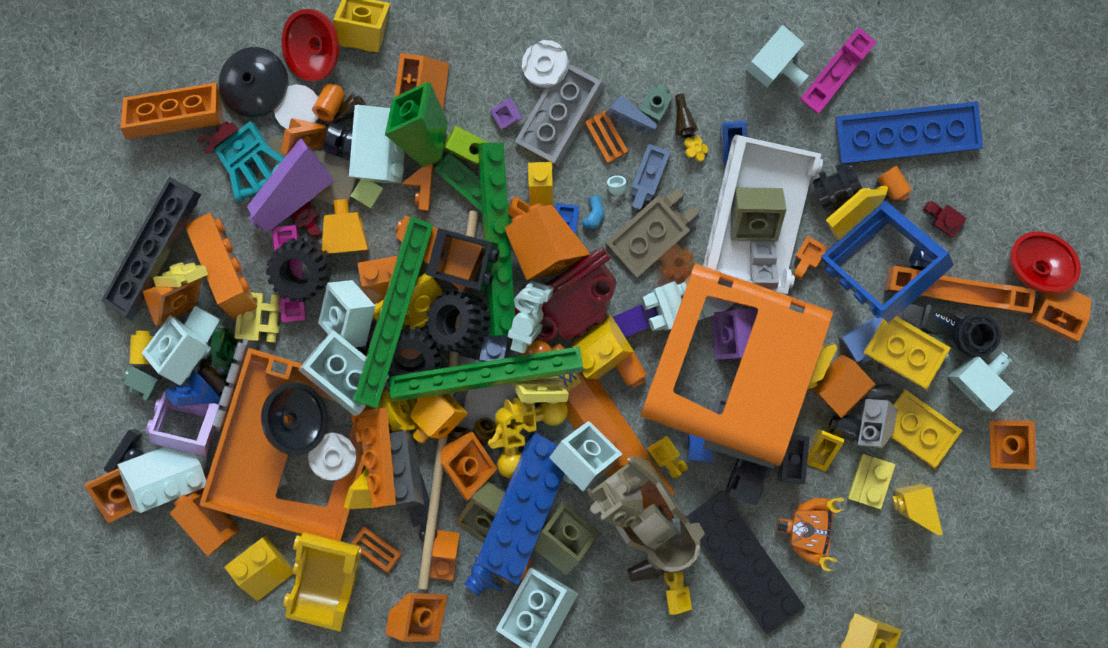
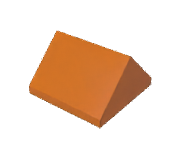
(172, 300)
(843, 385)
(1013, 444)
(467, 464)
(110, 496)

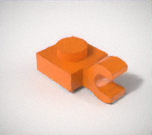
(809, 255)

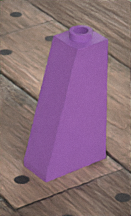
(289, 187)

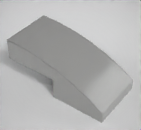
(763, 264)

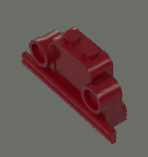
(578, 298)

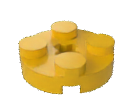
(398, 419)

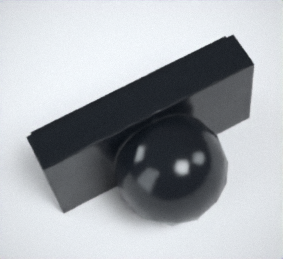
(125, 450)

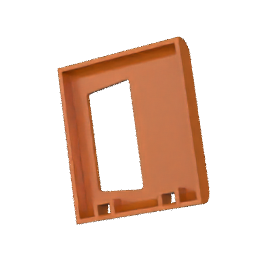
(769, 377)
(250, 469)

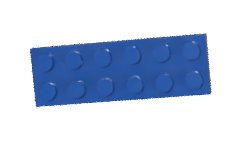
(909, 132)
(522, 511)

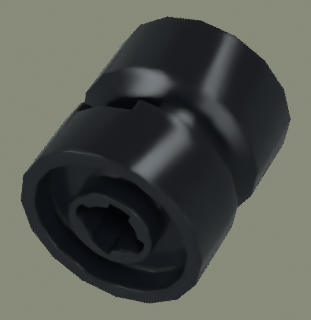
(333, 138)

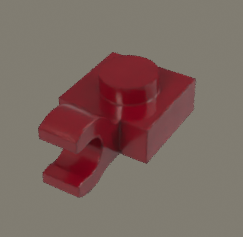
(223, 133)
(305, 217)
(947, 219)

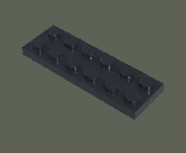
(151, 248)
(745, 563)

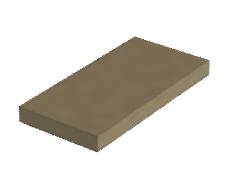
(337, 166)

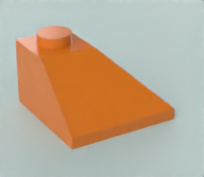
(417, 618)

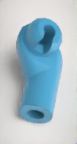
(596, 215)

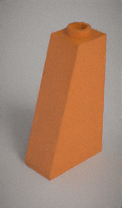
(463, 257)

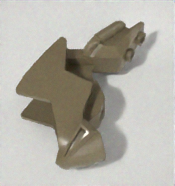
(646, 530)

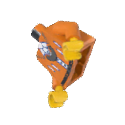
(811, 530)

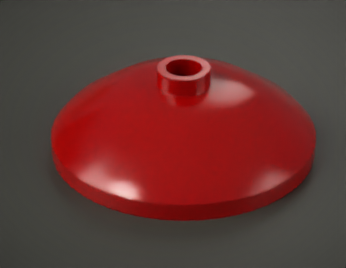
(310, 44)
(1045, 262)

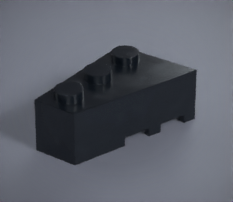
(747, 481)

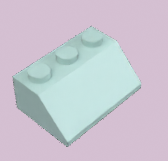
(373, 153)
(336, 370)
(160, 477)
(536, 611)

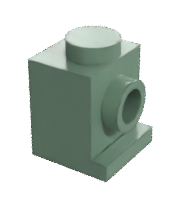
(654, 111)
(141, 382)

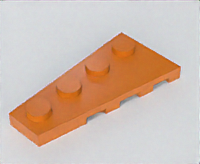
(376, 445)

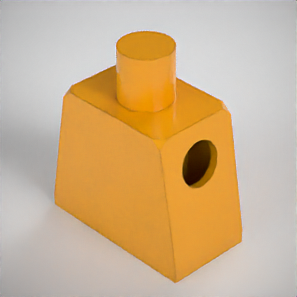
(343, 230)
(436, 416)

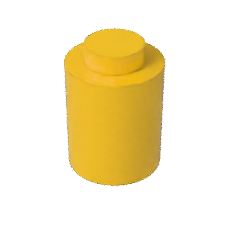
(137, 345)

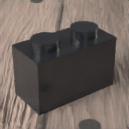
(794, 463)

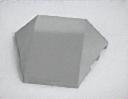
(482, 401)

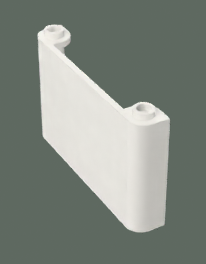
(761, 165)

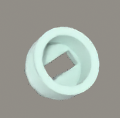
(617, 185)

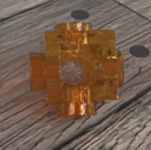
(677, 253)

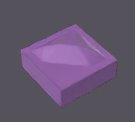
(506, 114)

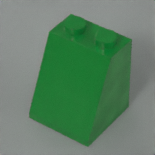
(418, 124)

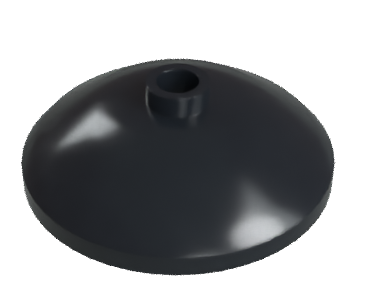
(262, 91)
(305, 418)

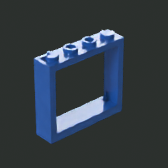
(861, 234)

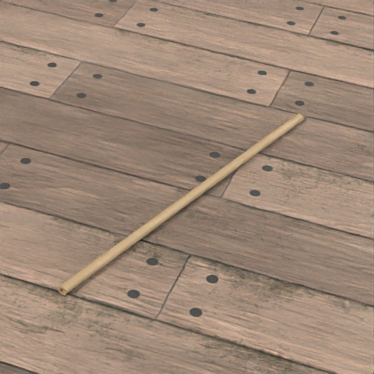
(438, 469)

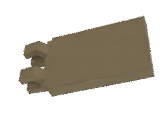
(651, 233)

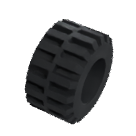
(283, 278)
(443, 318)
(420, 341)

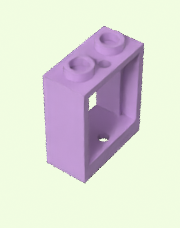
(205, 435)

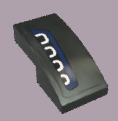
(939, 322)

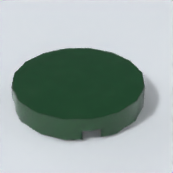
(223, 350)

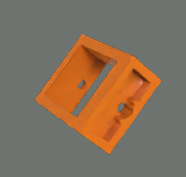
(204, 525)

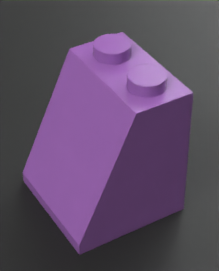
(732, 332)

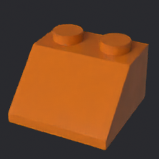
(376, 277)

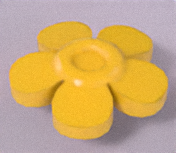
(695, 148)

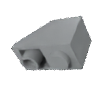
(877, 423)

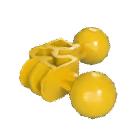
(511, 421)

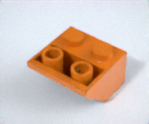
(418, 69)
(1062, 314)

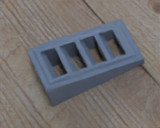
(630, 115)

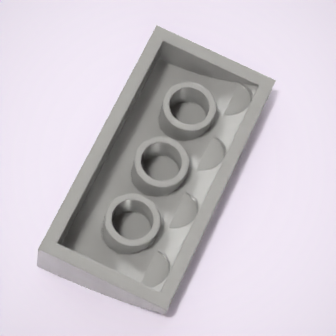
(560, 115)

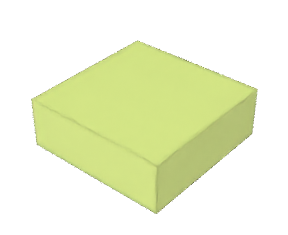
(367, 192)

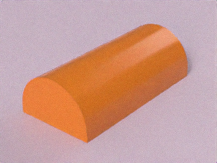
(171, 111)

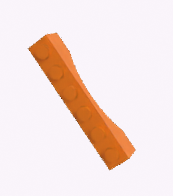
(967, 291)

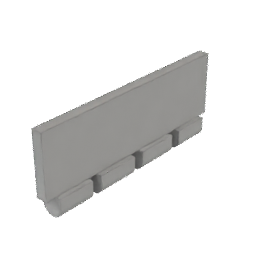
(232, 378)

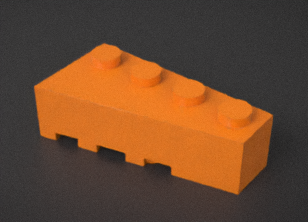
(223, 268)

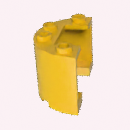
(323, 581)

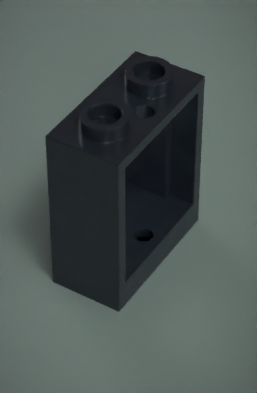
(440, 254)

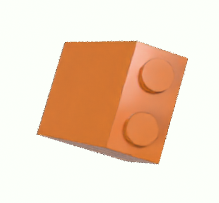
(544, 242)

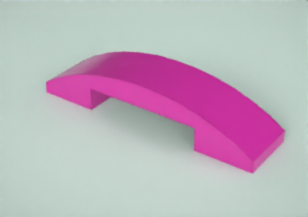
(838, 70)
(290, 310)

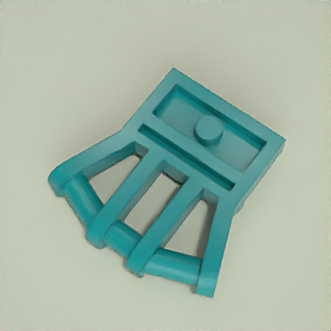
(239, 151)

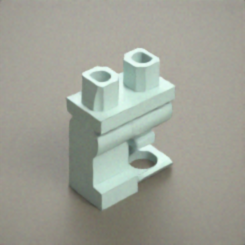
(667, 302)
(526, 322)

